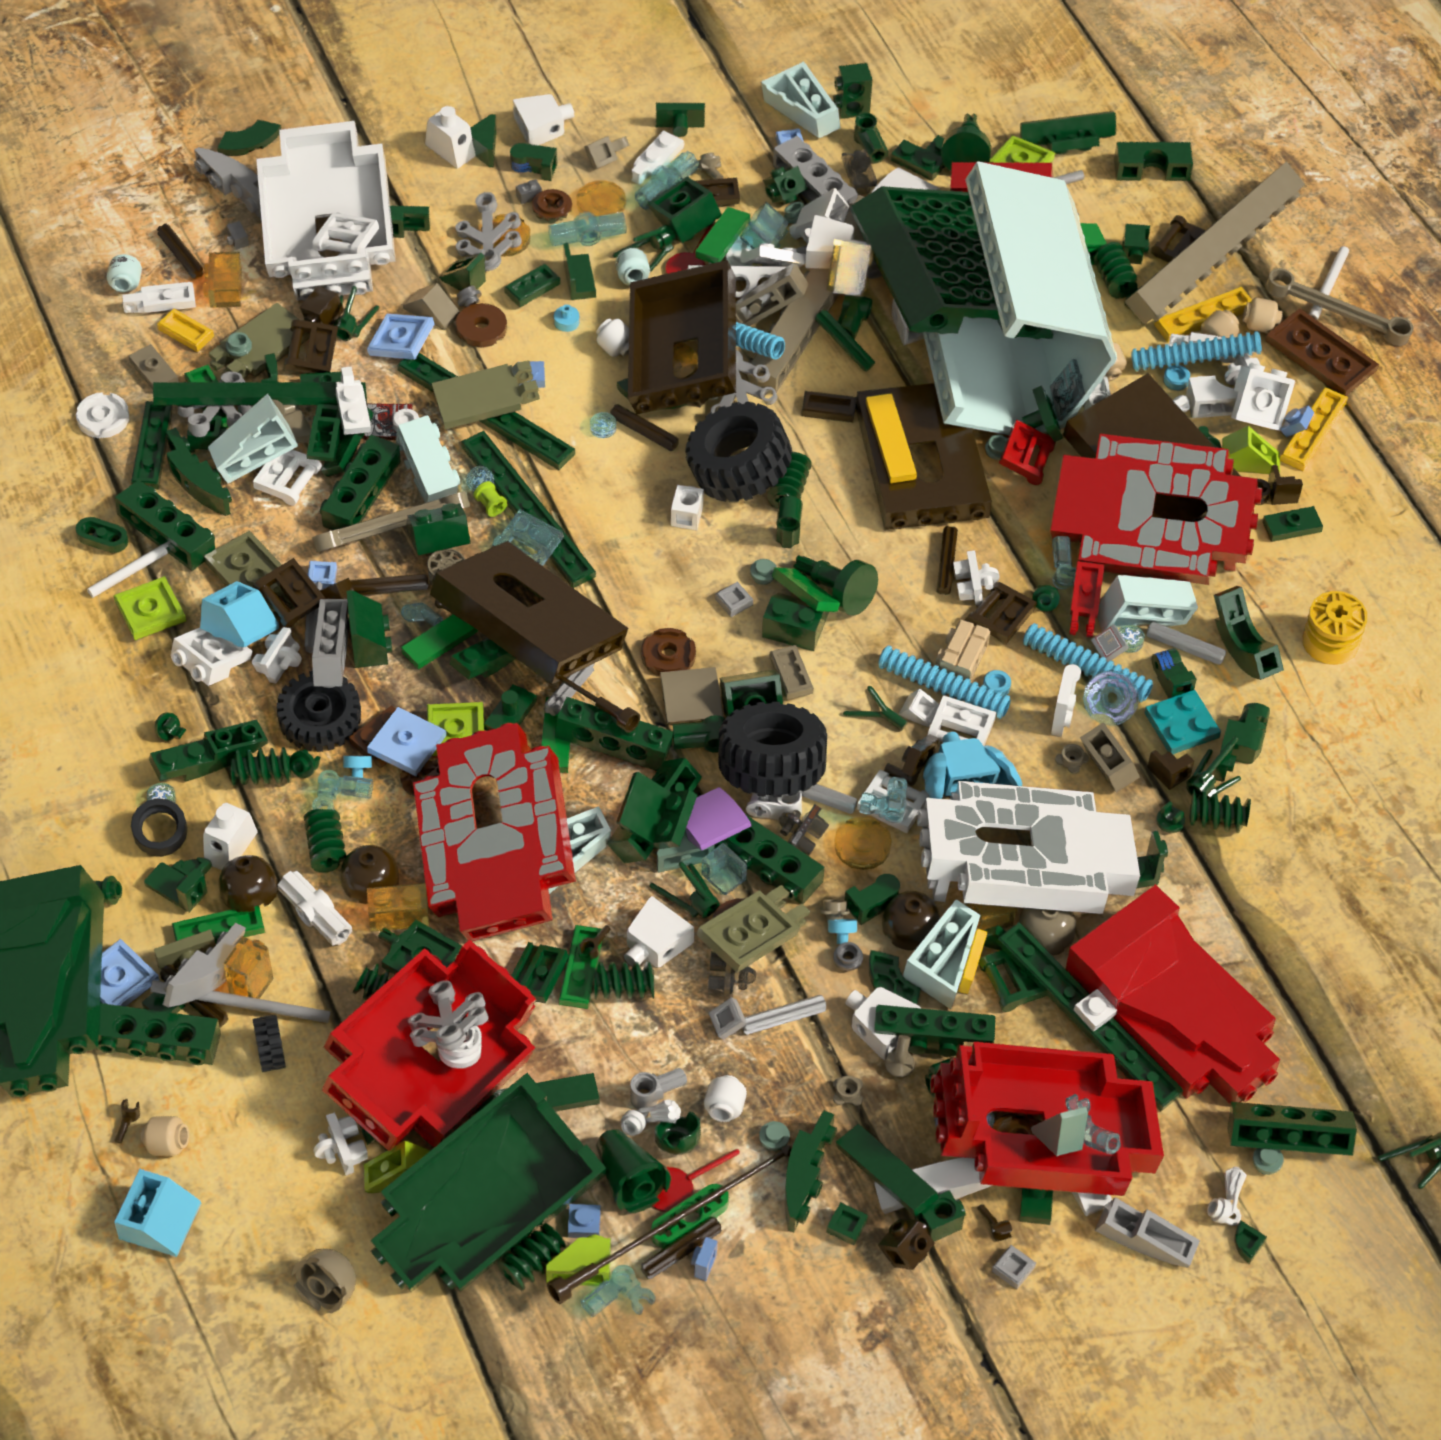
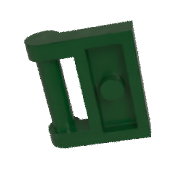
(1026, 988)

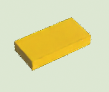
(185, 330)
(972, 961)

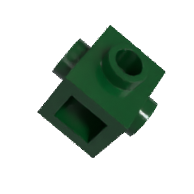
(784, 184)

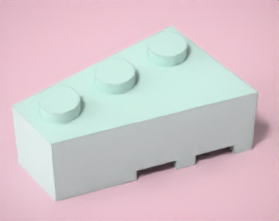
(802, 99)
(252, 441)
(427, 459)
(1146, 601)
(588, 836)
(943, 953)

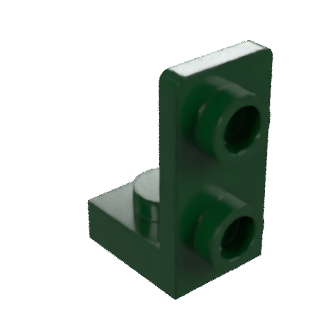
(1153, 863)
(176, 887)

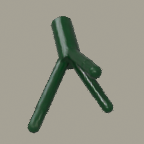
(886, 712)

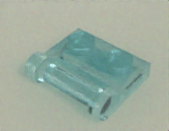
(532, 533)

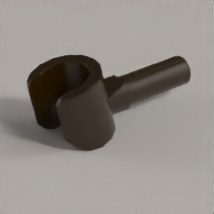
(595, 942)
(128, 1117)
(1000, 1230)

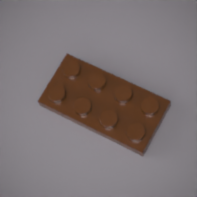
(1322, 352)

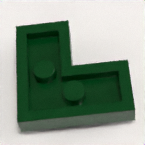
(921, 161)

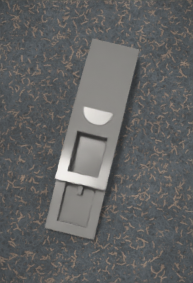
(229, 177)
(202, 971)

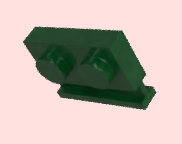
(540, 969)

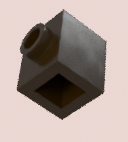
(322, 306)

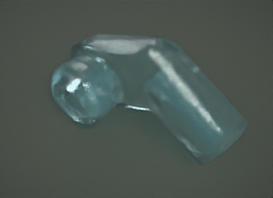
(420, 612)

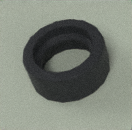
(159, 806)

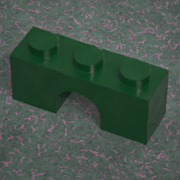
(1171, 157)

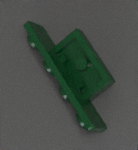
(1070, 132)
(934, 1030)

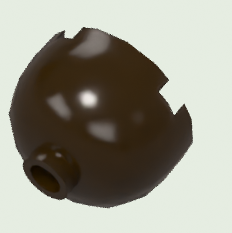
(368, 868)
(247, 883)
(909, 919)

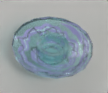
(1097, 701)

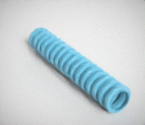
(759, 341)
(1196, 351)
(1071, 654)
(943, 681)

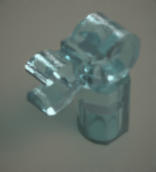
(1062, 558)
(331, 784)
(889, 807)
(1095, 1136)
(622, 1282)

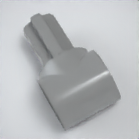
(656, 1086)

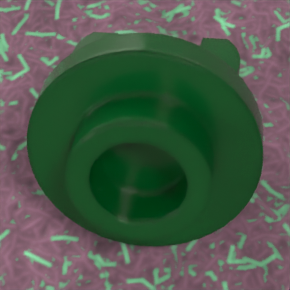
(1046, 597)
(168, 727)
(304, 764)
(1170, 818)
(111, 888)

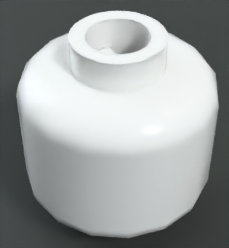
(613, 337)
(725, 1098)

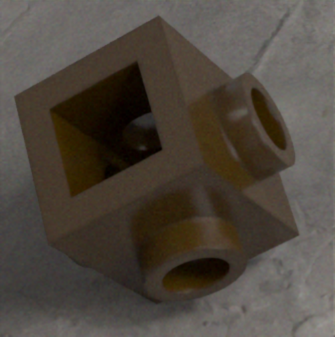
(906, 1243)

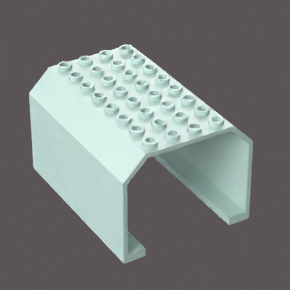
(1038, 280)

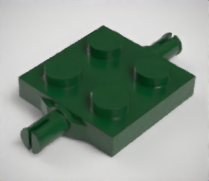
(412, 942)

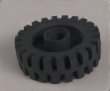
(306, 725)

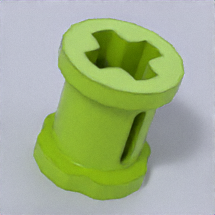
(490, 498)

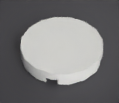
(102, 415)

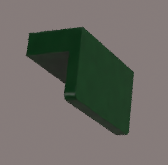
(578, 275)

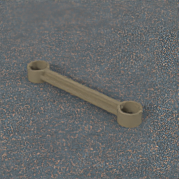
(1339, 307)
(381, 524)

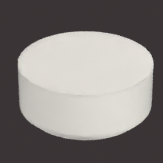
(403, 416)

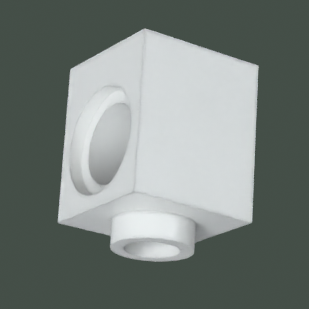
(687, 507)

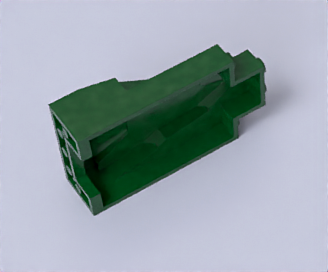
(48, 976)
(484, 1190)

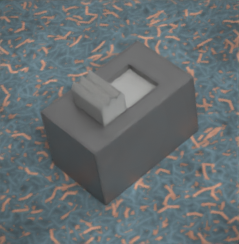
(527, 191)
(237, 235)

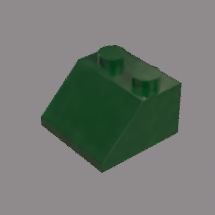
(686, 208)
(438, 528)
(792, 622)
(368, 631)
(750, 689)

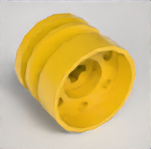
(1334, 627)

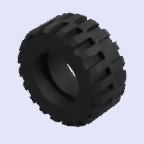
(745, 472)
(772, 749)

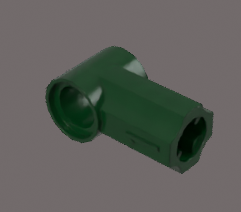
(869, 137)
(853, 312)
(789, 521)
(698, 734)

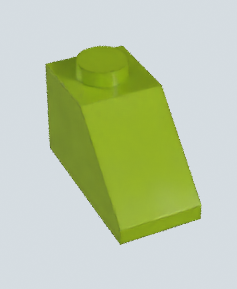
(1251, 451)
(390, 1165)
(579, 1255)

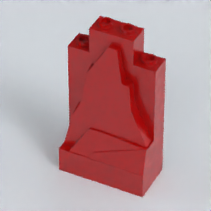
(1177, 999)

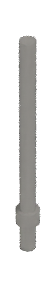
(256, 1004)

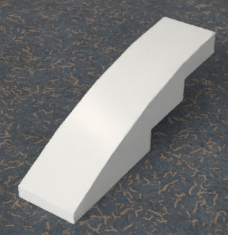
(953, 1175)

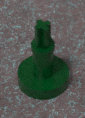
(966, 144)
(851, 586)

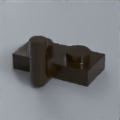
(915, 759)

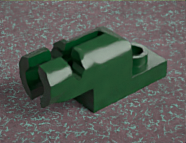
(1250, 733)

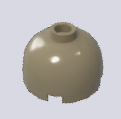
(1050, 928)
(325, 1279)

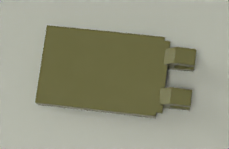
(268, 334)
(485, 393)
(245, 561)
(752, 928)

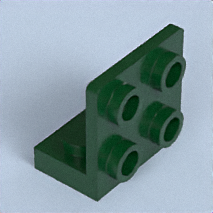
(655, 812)

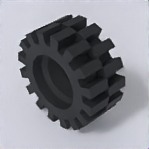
(269, 1043)

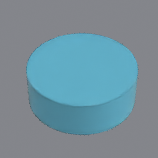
(1176, 377)
(998, 681)

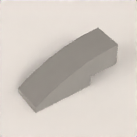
(1147, 1233)

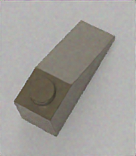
(771, 295)

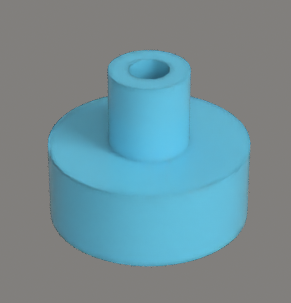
(566, 318)
(357, 764)
(842, 928)

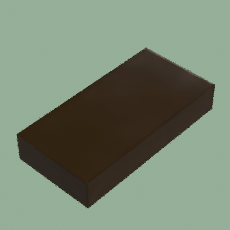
(829, 406)

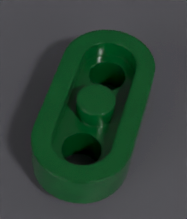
(103, 534)

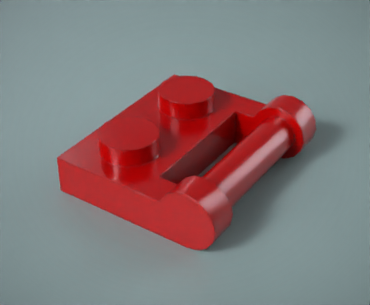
(1020, 448)

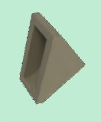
(433, 303)

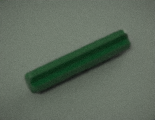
(845, 340)

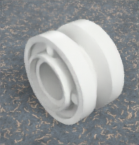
(467, 1053)

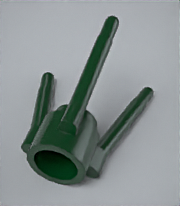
(659, 238)
(347, 323)
(1205, 780)
(702, 899)
(1430, 1145)

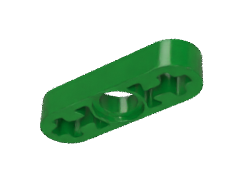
(712, 1210)

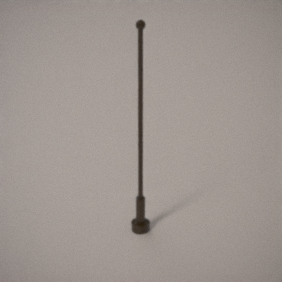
(626, 719)
(561, 1288)

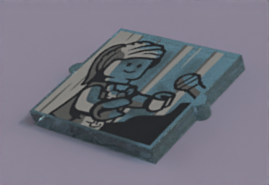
(1067, 390)

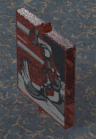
(382, 420)

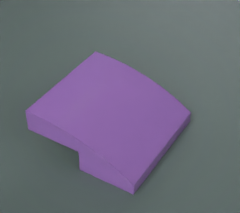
(715, 819)

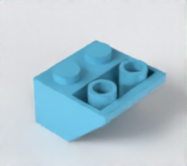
(237, 615)
(156, 1213)

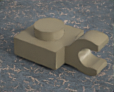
(603, 150)

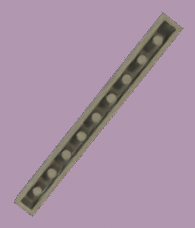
(1214, 244)
(798, 320)

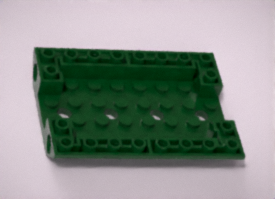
(931, 257)

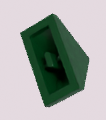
(484, 139)
(465, 272)

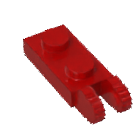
(1086, 595)

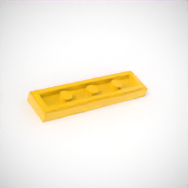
(1192, 317)
(891, 438)
(1305, 443)

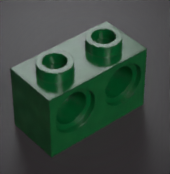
(853, 90)

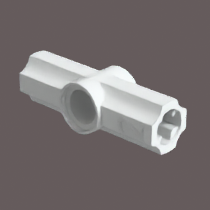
(315, 908)

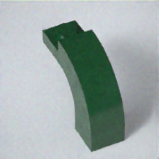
(1241, 638)

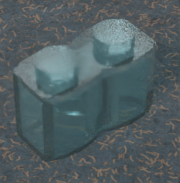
(765, 227)

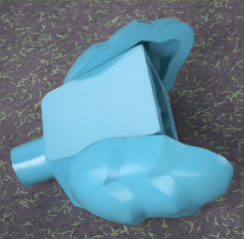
(967, 762)

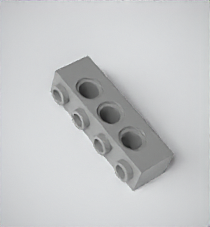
(814, 169)
(330, 643)

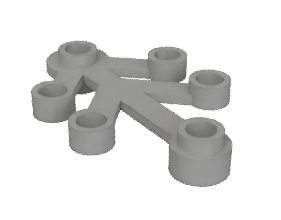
(487, 206)
(744, 387)
(200, 422)
(449, 1033)

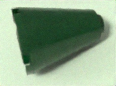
(631, 1172)

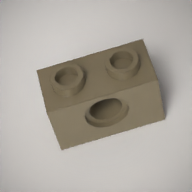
(1109, 757)

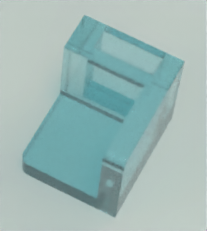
(724, 869)

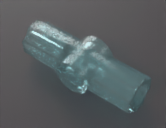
(666, 177)
(587, 229)

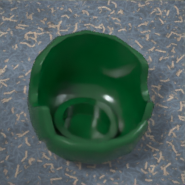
(679, 1137)

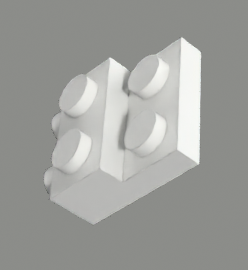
(1262, 396)
(207, 656)

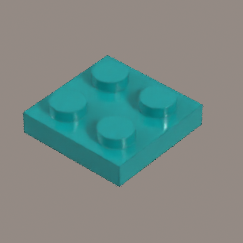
(1182, 722)

